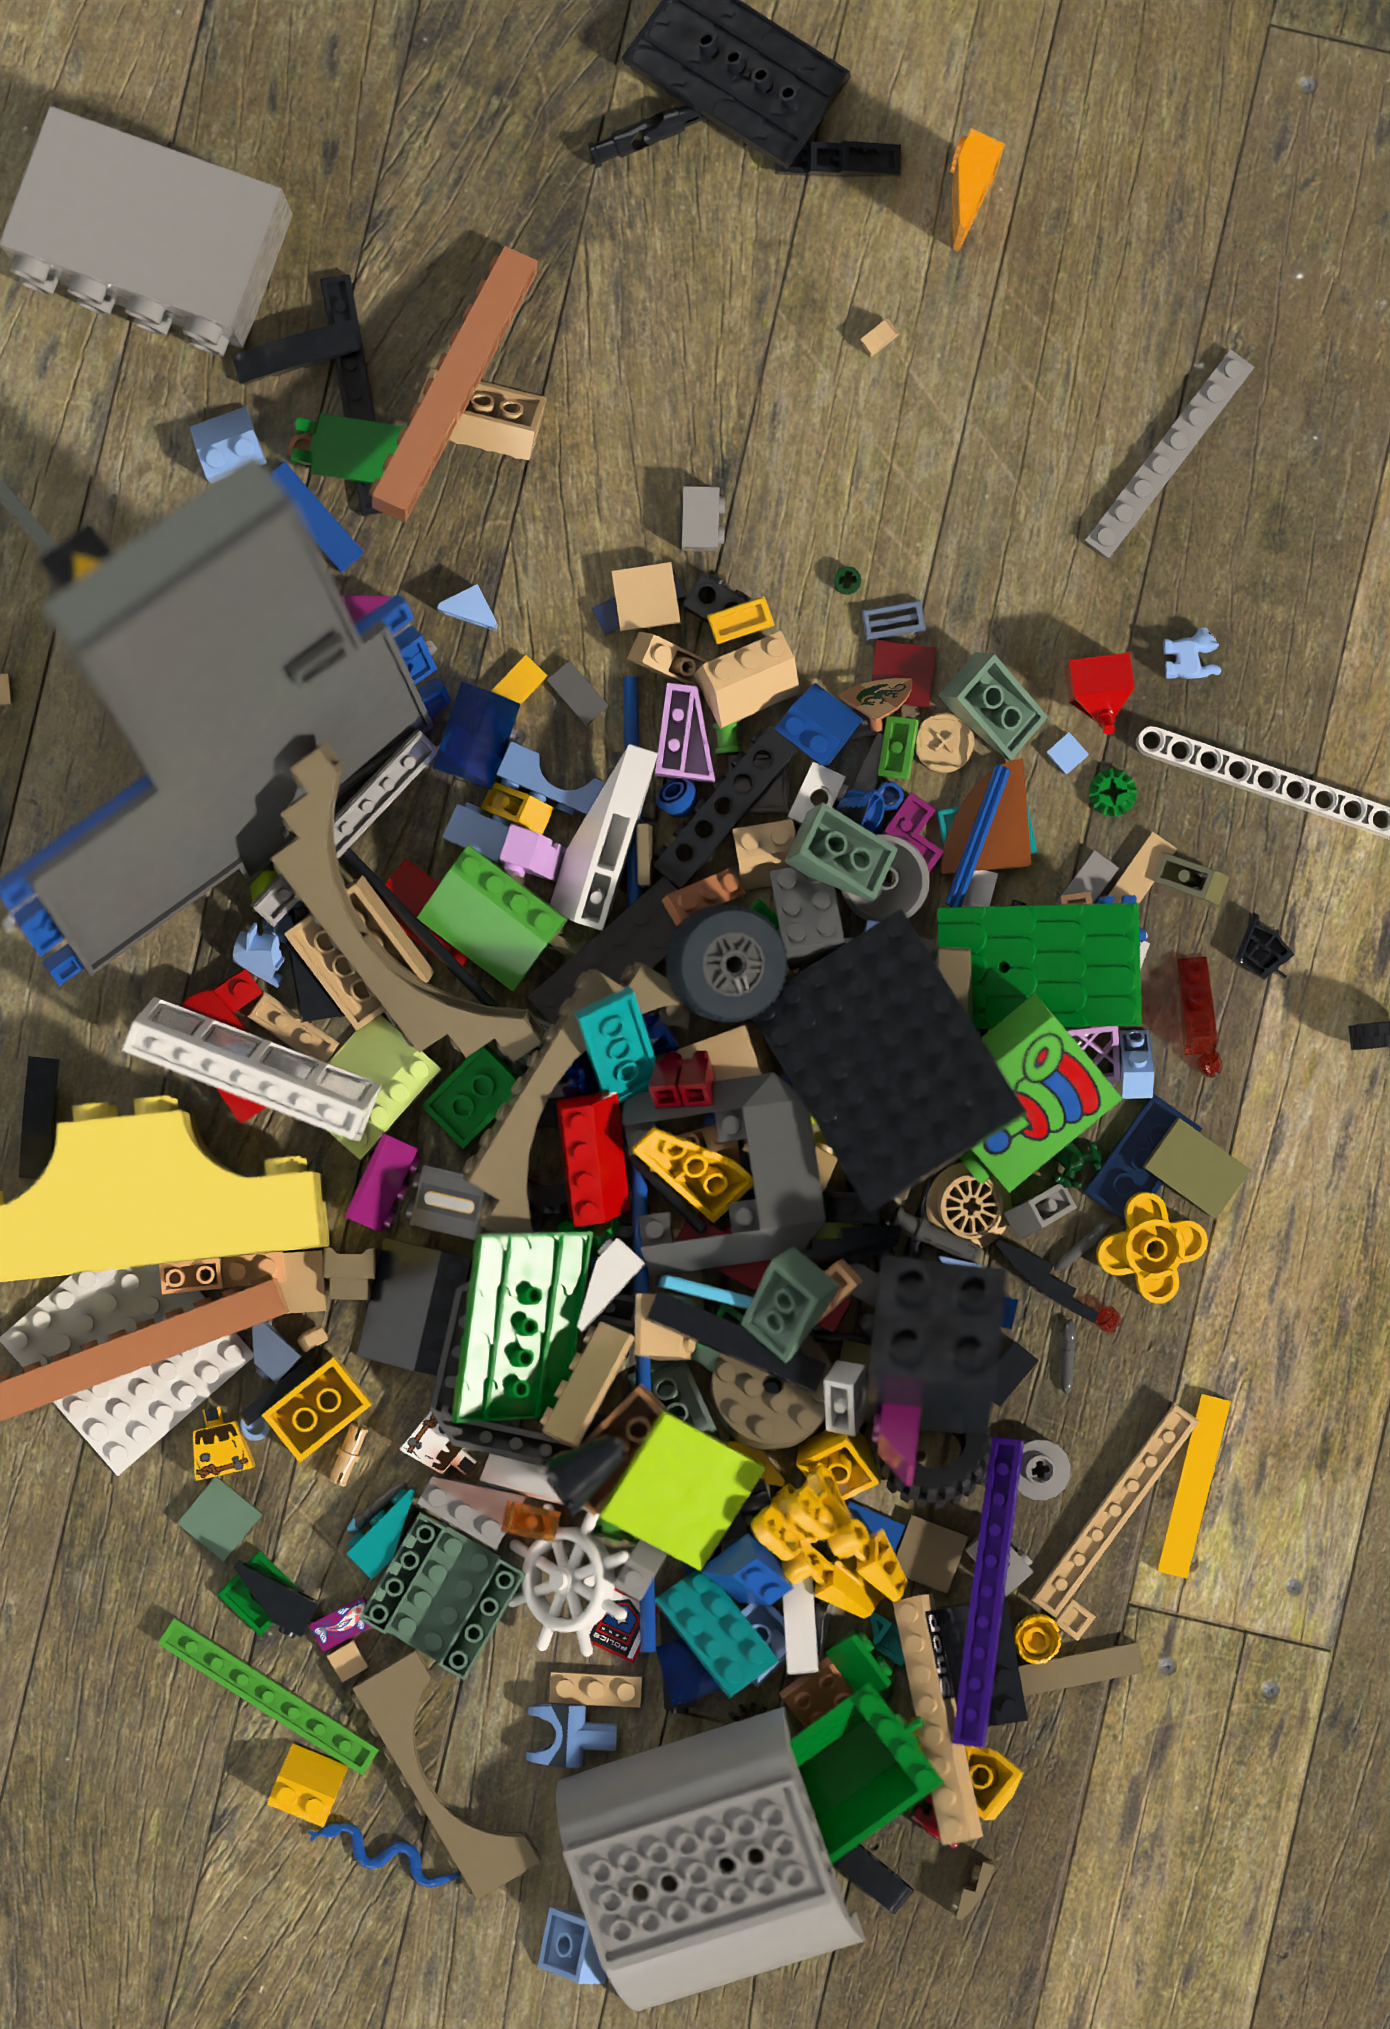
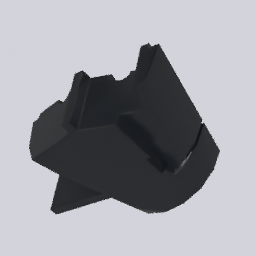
(1262, 950)

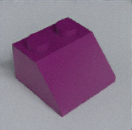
(897, 1438)

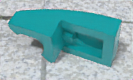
(887, 1638)

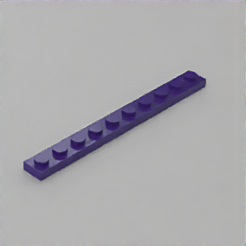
(988, 1592)

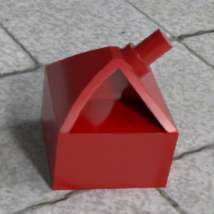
(1100, 686)

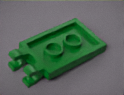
(346, 447)

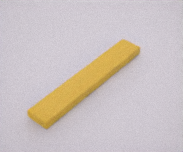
(1193, 1486)

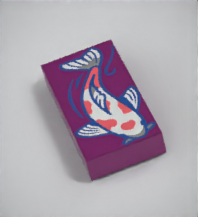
(340, 1624)

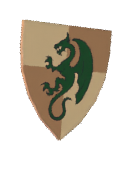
(878, 698)

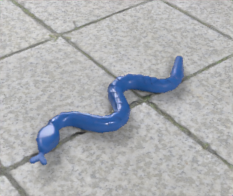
(335, 1828)

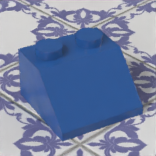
(819, 724)
(749, 1572)

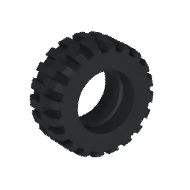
(942, 1483)

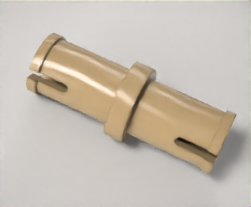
(348, 1454)

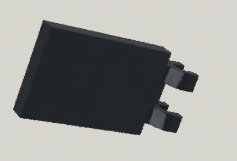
(312, 998)

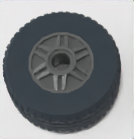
(700, 955)

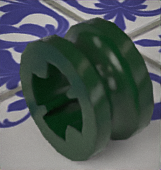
(854, 586)

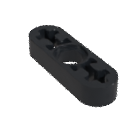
(277, 1392)

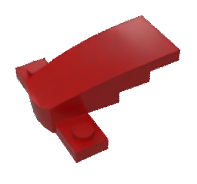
(220, 1004)

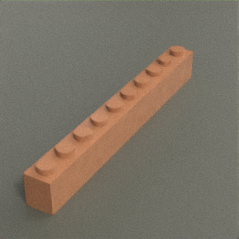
(454, 384)
(142, 1347)

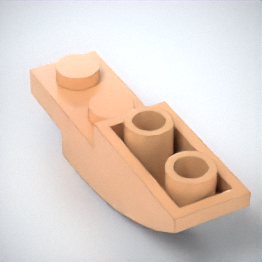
(220, 1272)

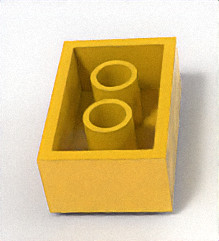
(317, 1409)

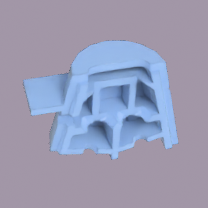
(259, 955)

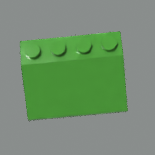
(491, 917)

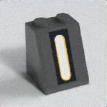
(446, 1203)

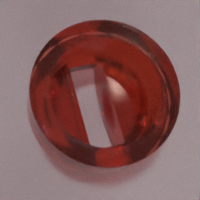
(1210, 1064)
(1108, 1319)

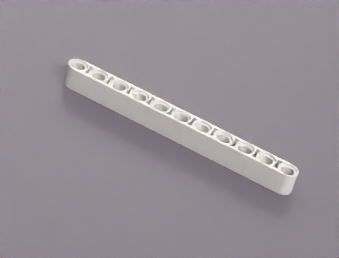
(1280, 779)

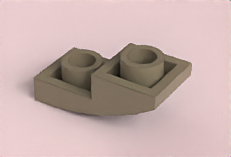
(969, 1896)

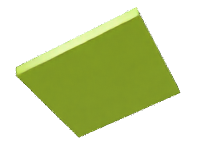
(681, 1490)

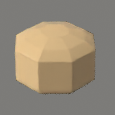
(312, 1338)

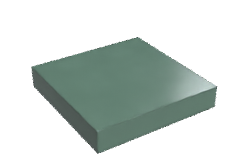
(220, 1518)

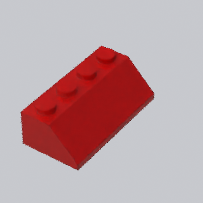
(593, 1158)

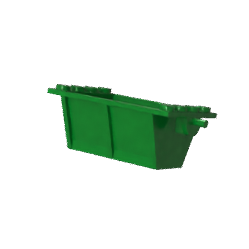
(861, 1769)

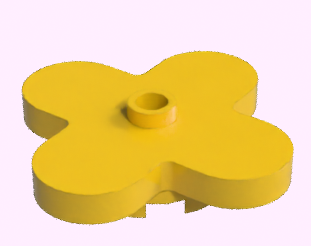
(1174, 1244)

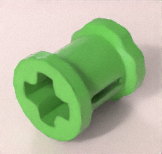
(727, 739)

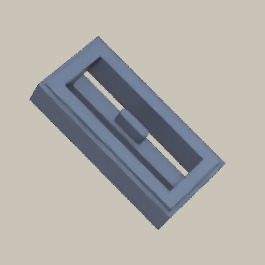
(900, 619)

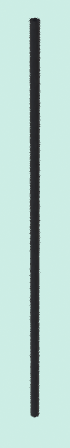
(485, 999)

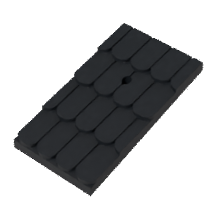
(738, 72)

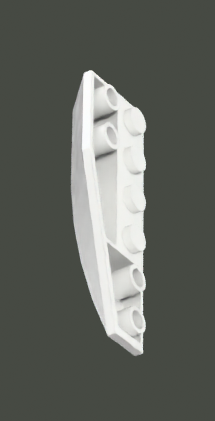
(603, 841)

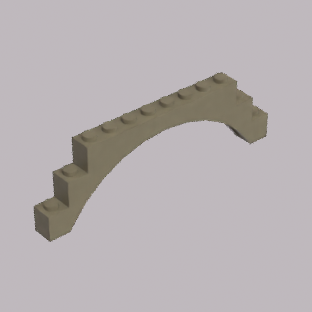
(417, 1007)
(503, 1158)

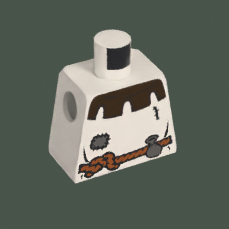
(434, 1448)

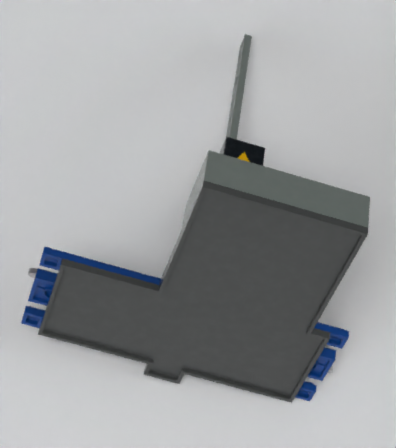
(192, 660)

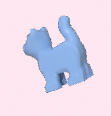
(1187, 658)

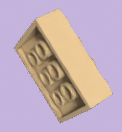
(331, 965)

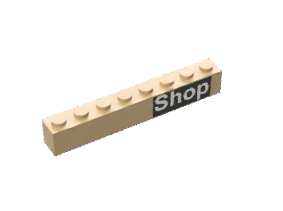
(936, 1705)

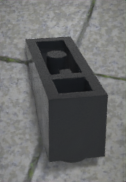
(282, 1603)

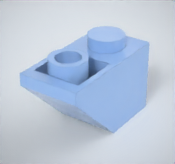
(1136, 1064)

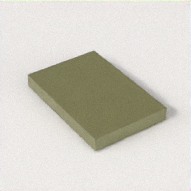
(1196, 1168)

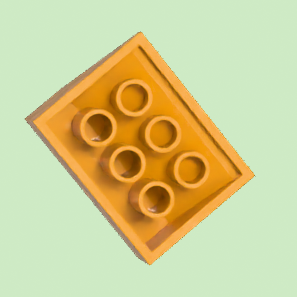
(973, 170)

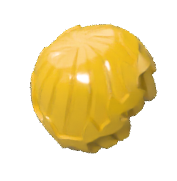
(1037, 1638)

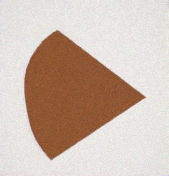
(1008, 835)

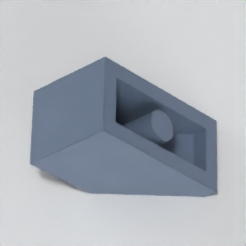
(273, 1353)

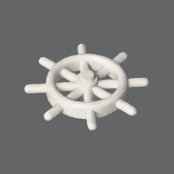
(569, 1580)

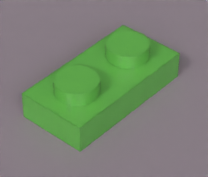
(898, 747)

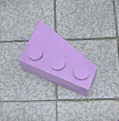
(683, 738)

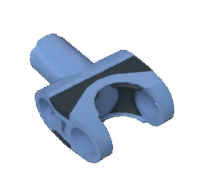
(572, 1735)

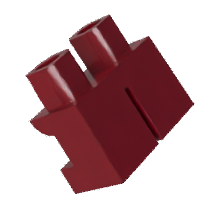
(682, 1081)

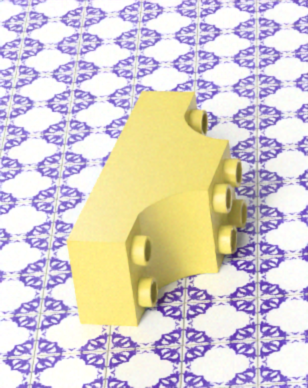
(152, 1195)

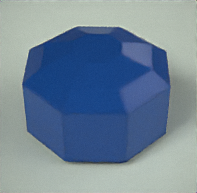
(892, 795)

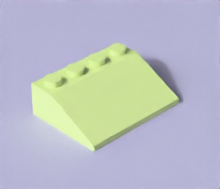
(384, 1057)

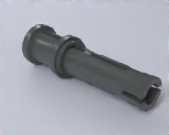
(921, 1230)

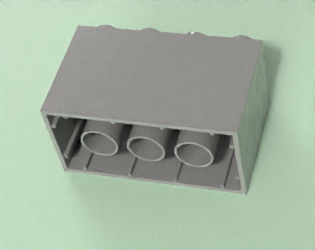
(145, 232)

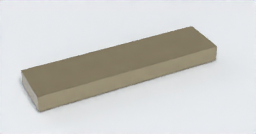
(1081, 1668)

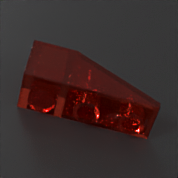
(1196, 1006)

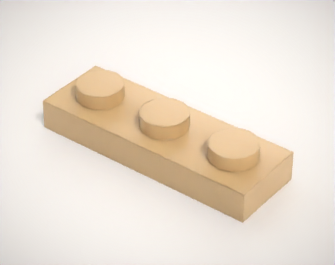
(595, 1689)

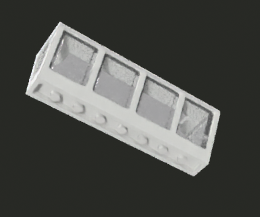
(253, 1068)

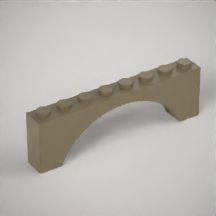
(481, 1854)

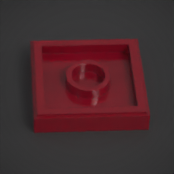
(908, 662)

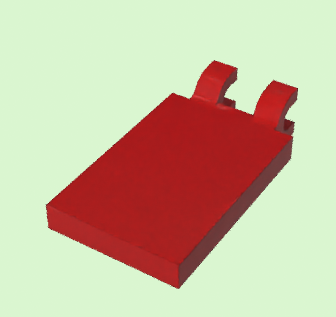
(414, 890)

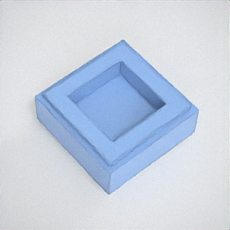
(1067, 753)

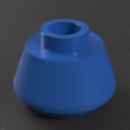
(677, 798)

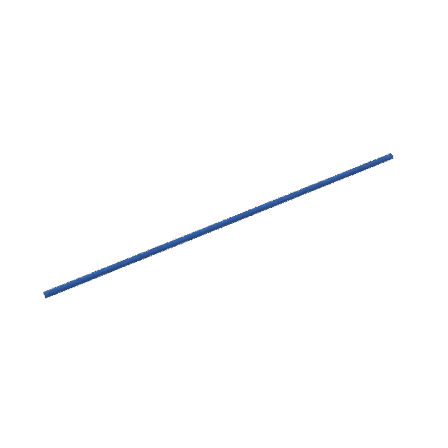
(639, 1182)

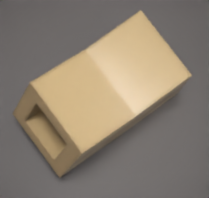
(879, 337)

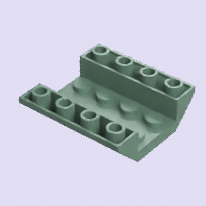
(443, 1594)

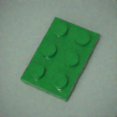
(471, 1095)

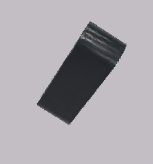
(875, 1878)

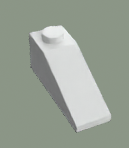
(610, 1276)

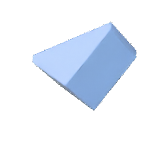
(469, 607)

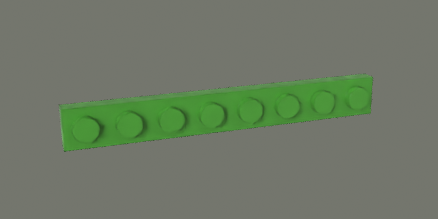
(268, 1696)

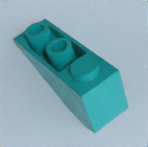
(381, 1542)

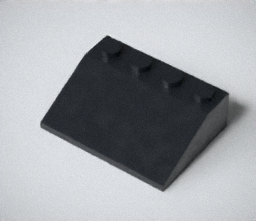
(411, 1305)
(1007, 1695)

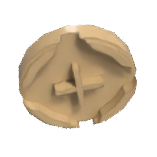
(944, 743)

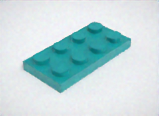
(617, 1044)
(716, 1632)

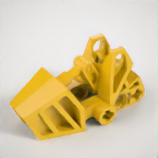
(863, 1564)

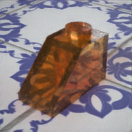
(530, 1521)

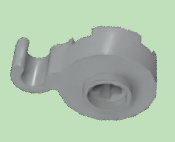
(1053, 1480)

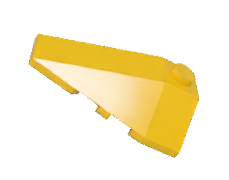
(695, 1172)
(992, 1778)

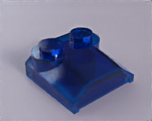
(684, 1673)

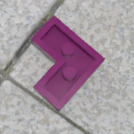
(910, 822)

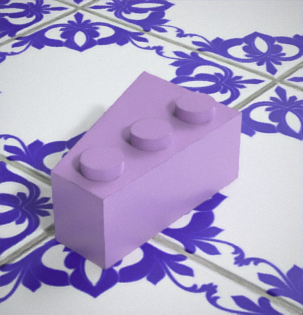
(531, 854)

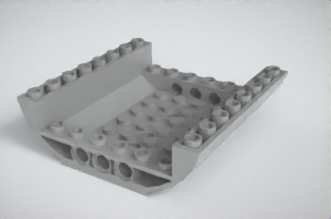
(677, 1817)

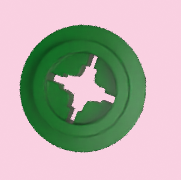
(1103, 803)

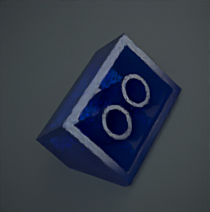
(476, 736)

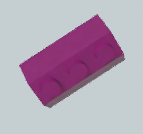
(383, 1183)

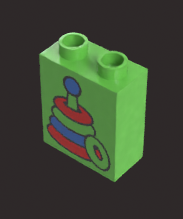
(1055, 1085)

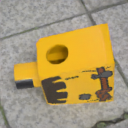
(219, 1447)

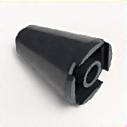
(583, 1470)

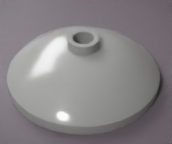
(905, 891)

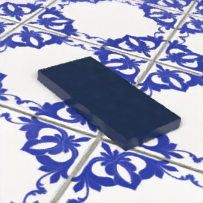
(1122, 1169)

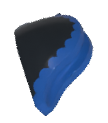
(864, 808)

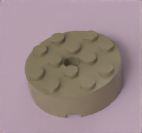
(763, 1418)

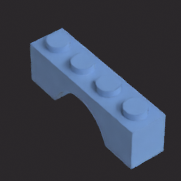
(522, 769)

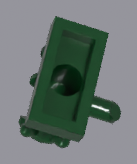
(1073, 1161)

